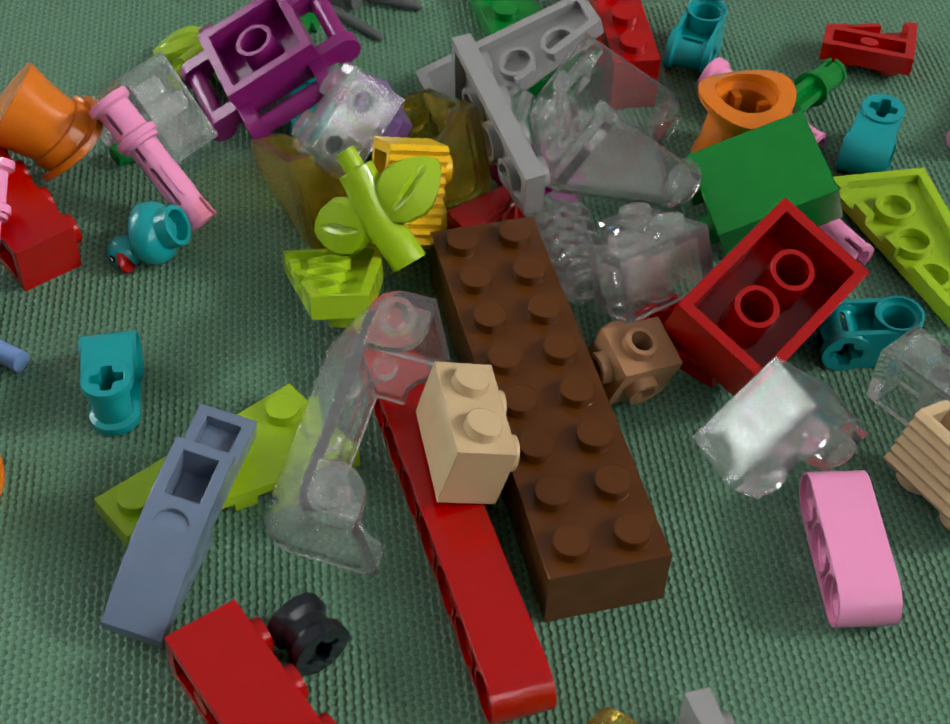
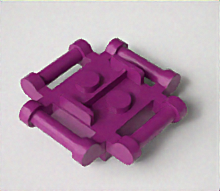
(261, 58)

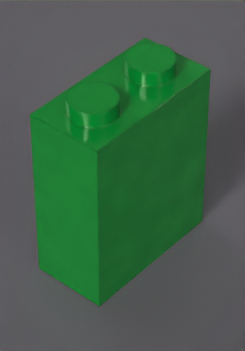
(756, 171)

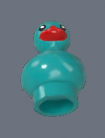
(153, 236)

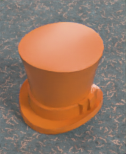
(741, 103)
(46, 123)

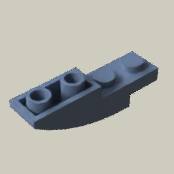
(177, 525)

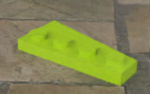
(908, 226)
(335, 284)
(277, 423)

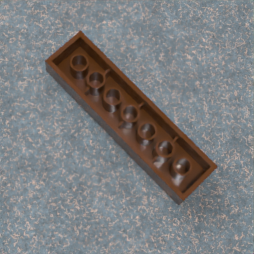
(576, 488)

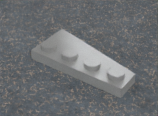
(527, 48)
(504, 136)

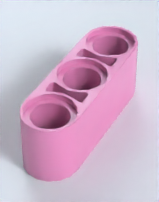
(850, 549)

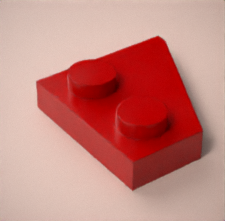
(868, 48)

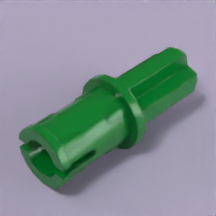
(815, 85)

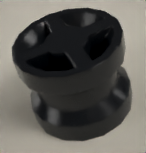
(308, 633)

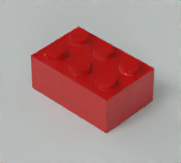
(764, 297)

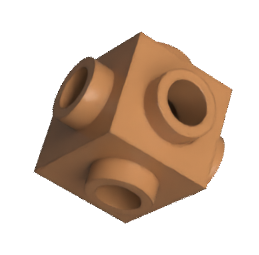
(634, 359)

